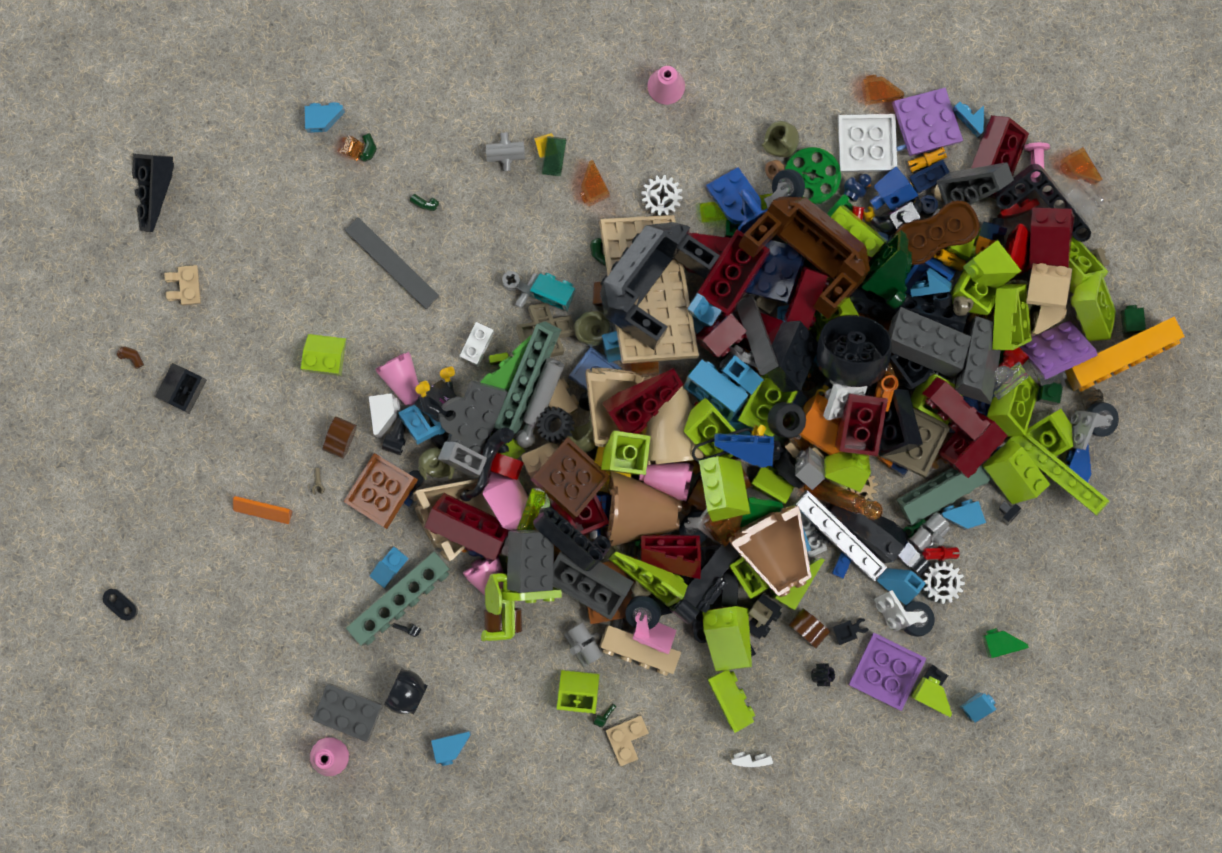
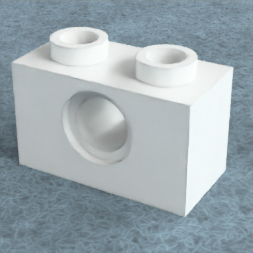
(477, 344)

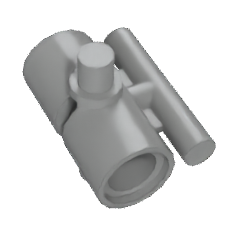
(505, 151)
(930, 533)
(584, 644)

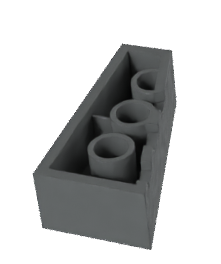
(974, 183)

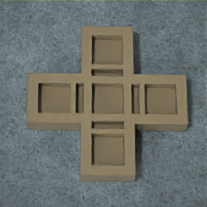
(541, 313)

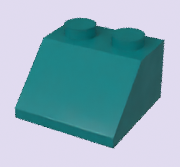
(552, 291)

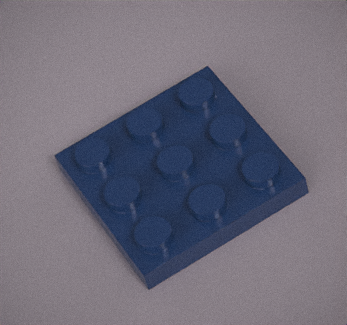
(778, 273)

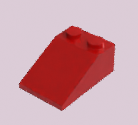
(1019, 247)

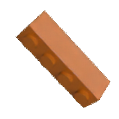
(819, 429)

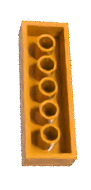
(1130, 351)

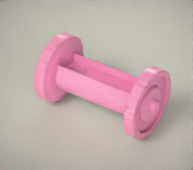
(1037, 154)

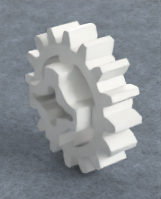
(653, 195)
(949, 588)

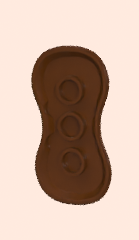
(949, 227)

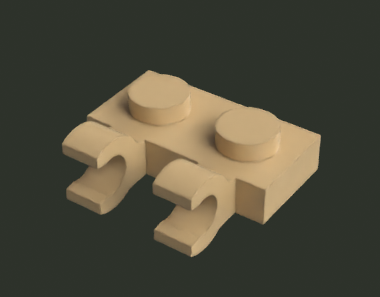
(189, 285)

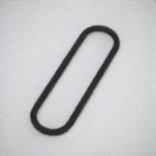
(712, 440)

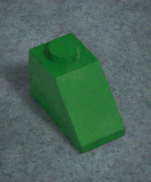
(1001, 643)

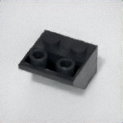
(181, 388)

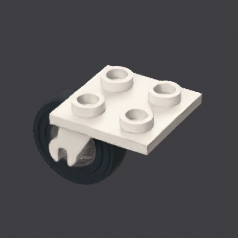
(915, 618)

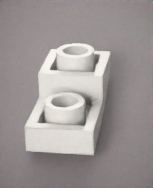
(816, 545)
(741, 759)

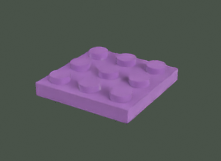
(927, 121)
(1058, 350)
(887, 671)

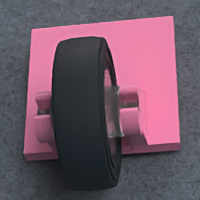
(644, 615)

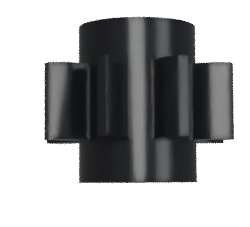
(823, 674)

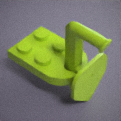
(504, 600)

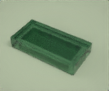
(554, 156)

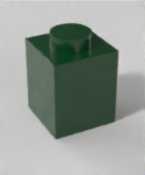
(1133, 320)
(1050, 393)

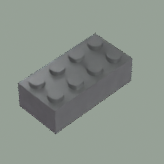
(928, 342)

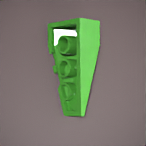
(505, 375)

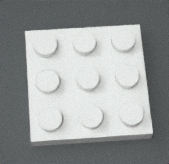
(867, 143)

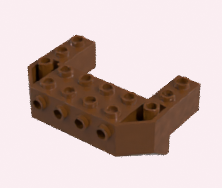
(816, 239)

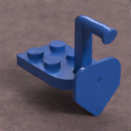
(734, 196)

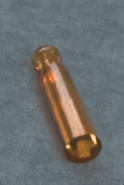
(846, 499)

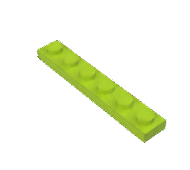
(1062, 474)

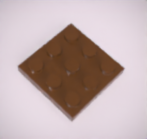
(570, 478)

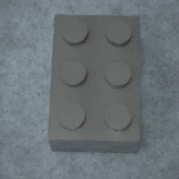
(529, 561)
(348, 712)

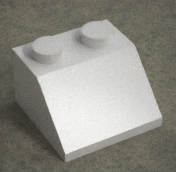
(383, 412)

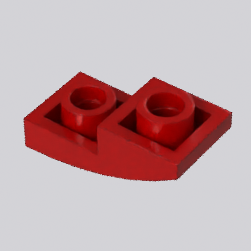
(1015, 210)
(506, 466)

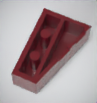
(954, 409)
(673, 553)

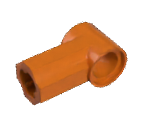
(886, 391)

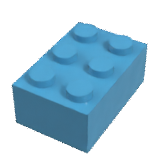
(716, 388)

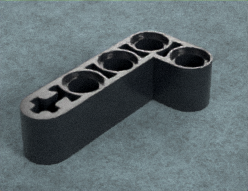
(570, 540)

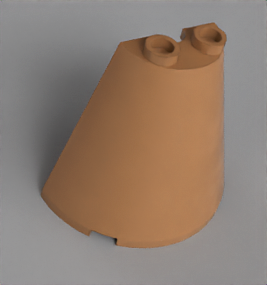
(638, 511)
(776, 549)

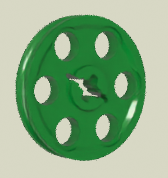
(819, 169)

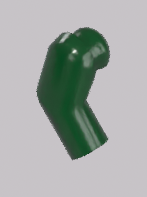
(370, 148)
(423, 204)
(596, 250)

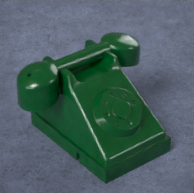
(890, 270)

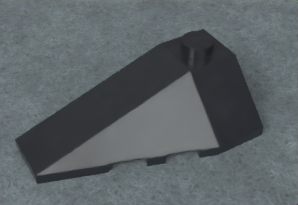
(153, 178)
(908, 372)

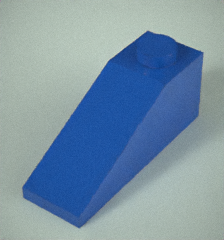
(750, 448)

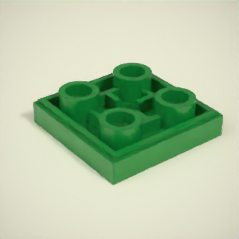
(760, 508)

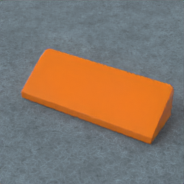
(261, 510)

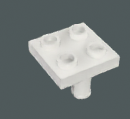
(837, 399)

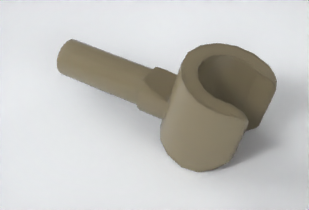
(318, 481)

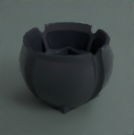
(406, 693)

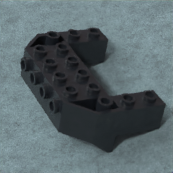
(639, 271)

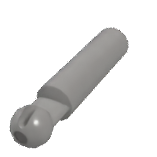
(539, 400)

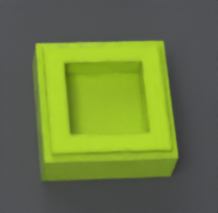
(498, 358)

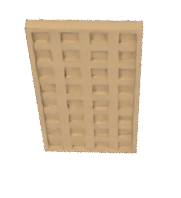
(665, 300)

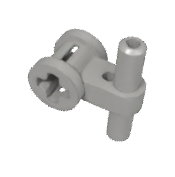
(525, 289)

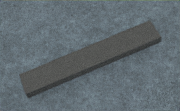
(392, 263)
(757, 335)

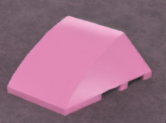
(506, 499)

